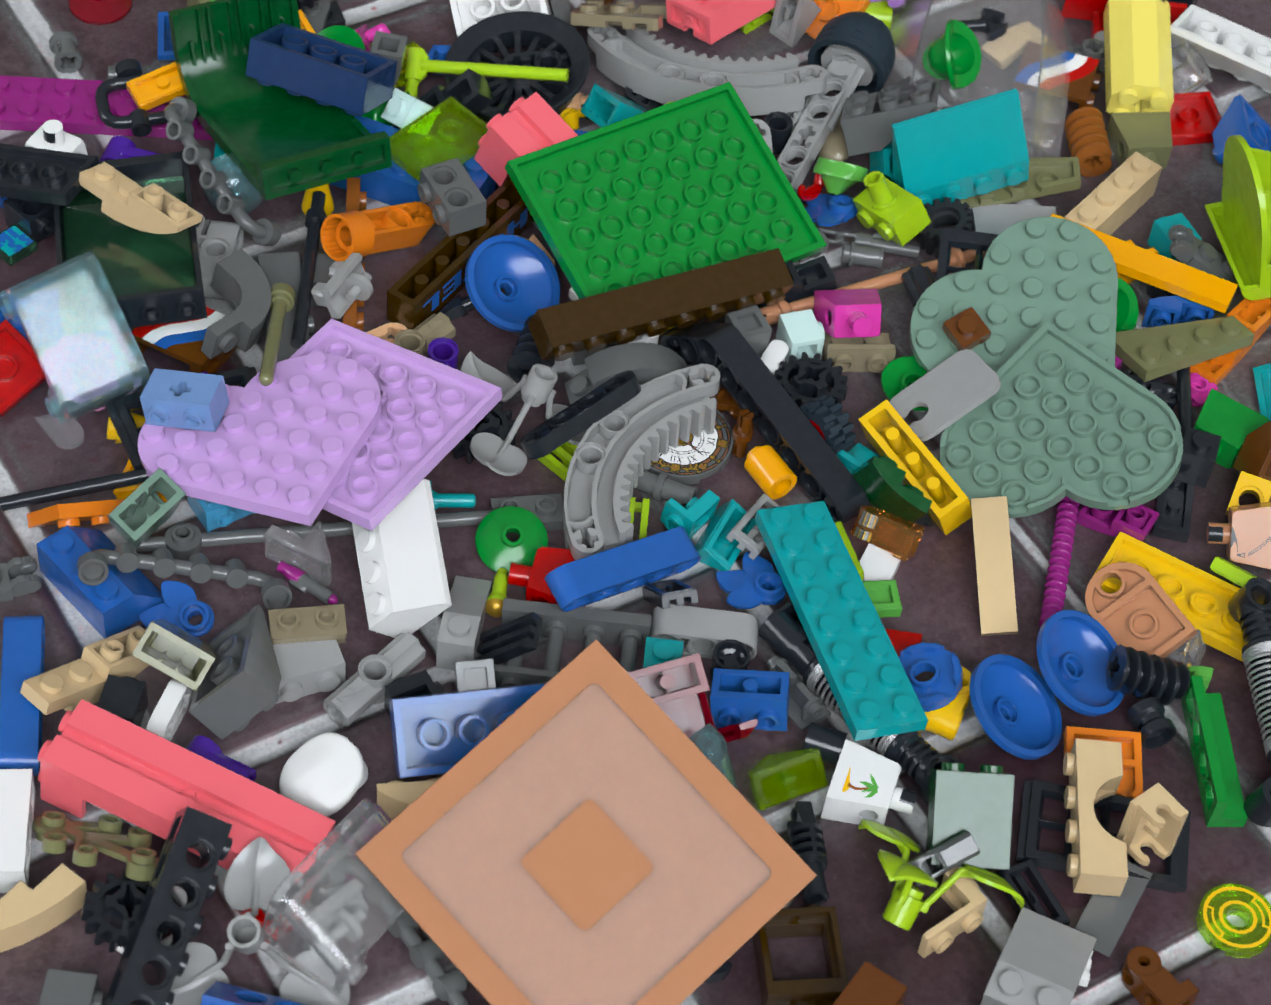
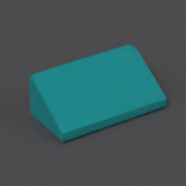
(713, 545)

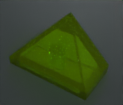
(786, 776)

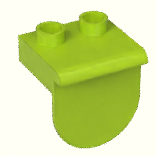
(1245, 216)

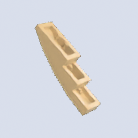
(994, 566)

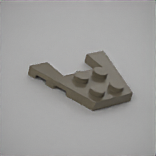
(623, 13)

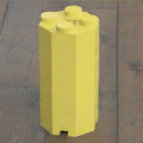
(1138, 56)

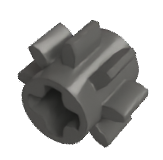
(1094, 49)

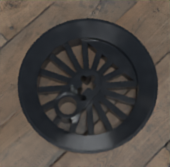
(562, 49)

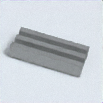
(744, 540)

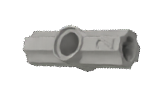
(362, 690)

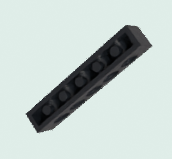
(211, 840)

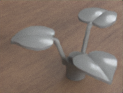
(535, 390)
(248, 886)

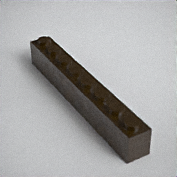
(659, 304)

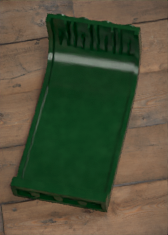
(270, 136)

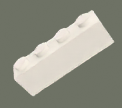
(1225, 45)
(403, 566)

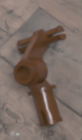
(742, 431)

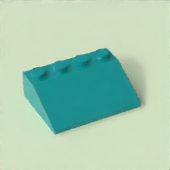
(962, 149)

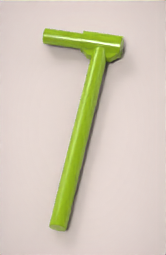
(419, 64)

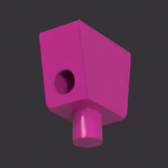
(852, 311)

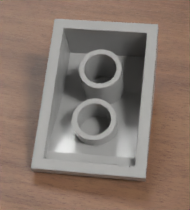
(1039, 963)

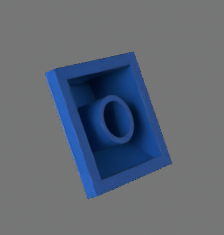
(1242, 120)

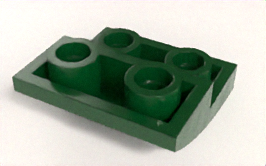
(883, 487)

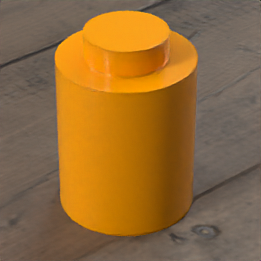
(770, 471)

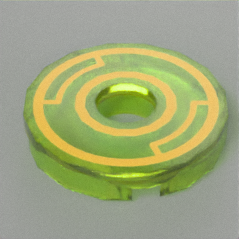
(1238, 901)

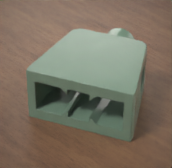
(144, 510)

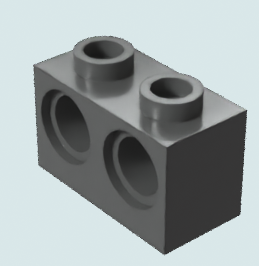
(452, 197)

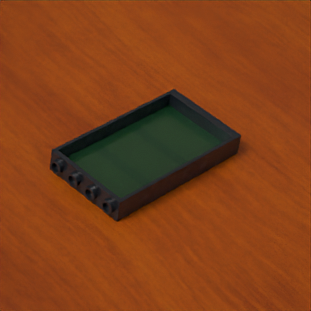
(149, 273)

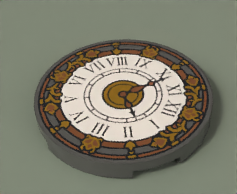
(698, 456)

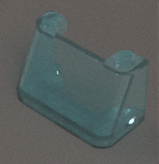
(77, 336)

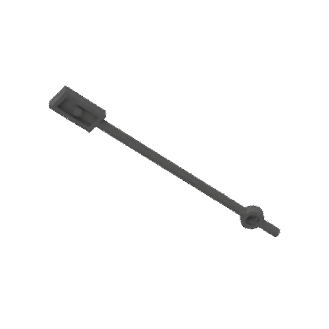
(546, 507)

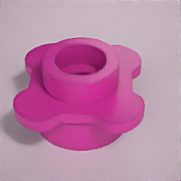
(1200, 389)

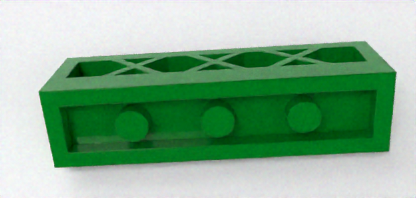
(1213, 757)

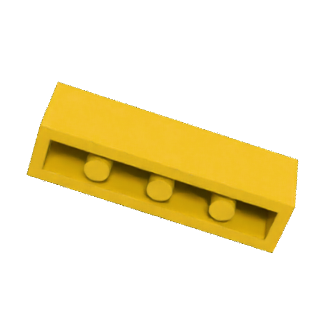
(897, 441)

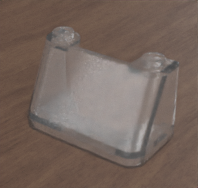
(333, 905)

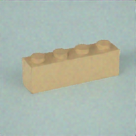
(1118, 195)

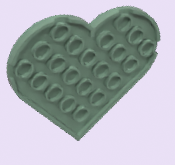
(1028, 277)
(1064, 430)

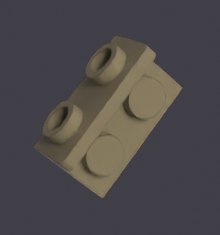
(859, 353)
(308, 624)

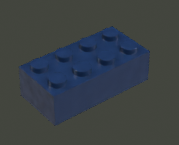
(321, 69)

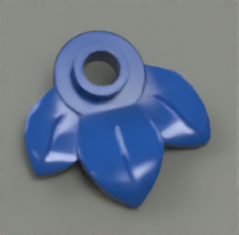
(831, 210)
(753, 584)
(179, 607)

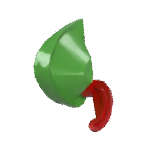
(834, 175)

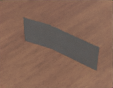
(1108, 915)

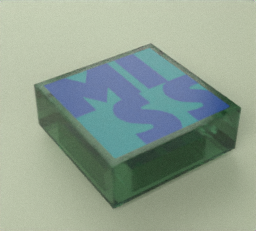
(15, 245)

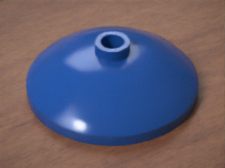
(518, 269)
(1074, 662)
(1015, 707)

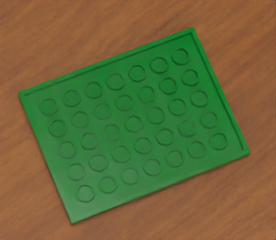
(663, 195)

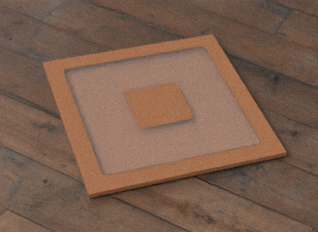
(586, 852)

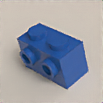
(749, 696)

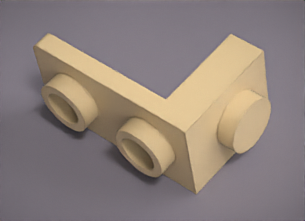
(968, 905)

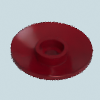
(100, 11)

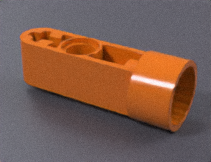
(375, 230)

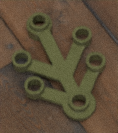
(90, 837)

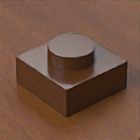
(966, 329)

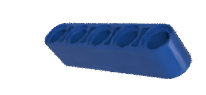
(622, 568)
(19, 719)

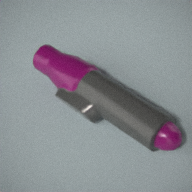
(304, 583)

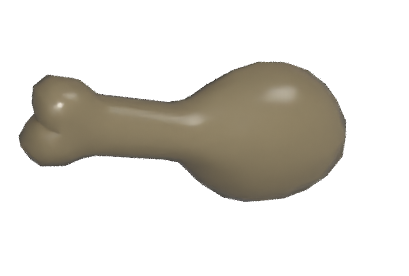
(835, 145)

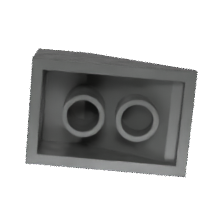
(241, 678)

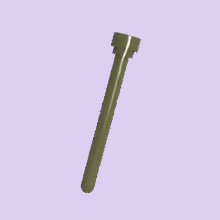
(281, 302)

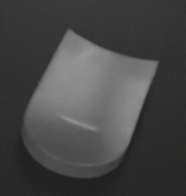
(65, 436)

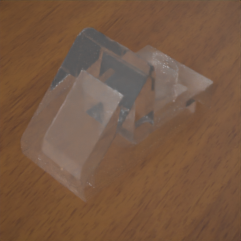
(307, 554)

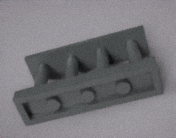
(579, 624)

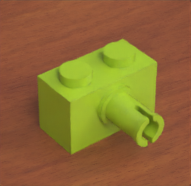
(890, 209)

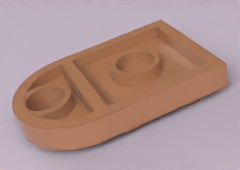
(1139, 612)

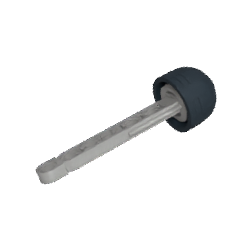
(857, 58)

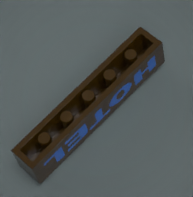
(442, 270)

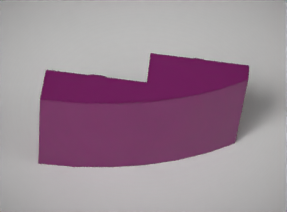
(1131, 521)

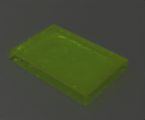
(437, 136)

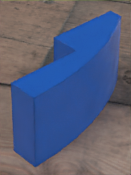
(1174, 310)

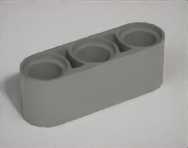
(704, 628)

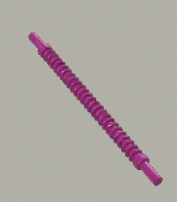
(1059, 558)

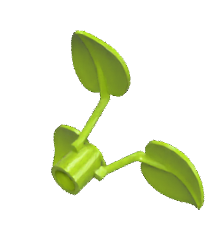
(907, 899)

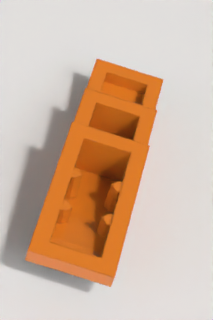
(1253, 315)

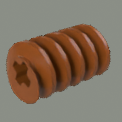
(1088, 141)

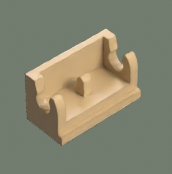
(1152, 821)

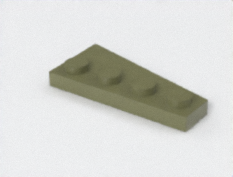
(1046, 178)
(1173, 347)

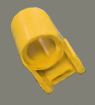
(947, 720)

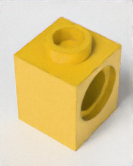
(1250, 484)

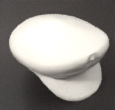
(324, 773)

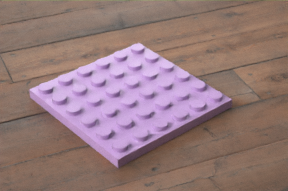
(422, 419)

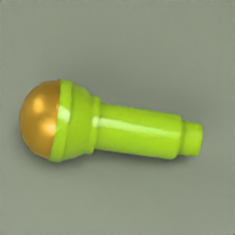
(496, 597)

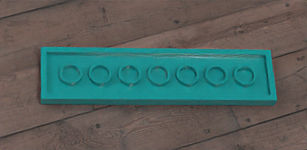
(840, 621)

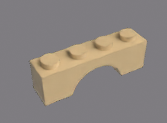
(1097, 858)

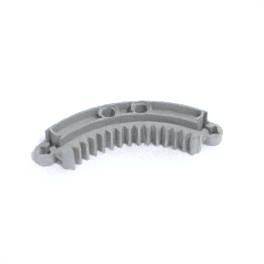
(671, 75)
(622, 446)

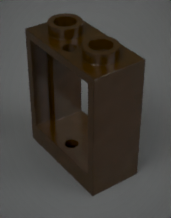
(802, 922)

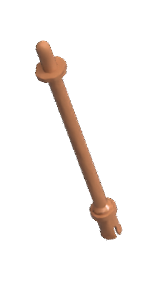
(957, 258)

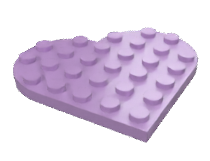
(276, 443)

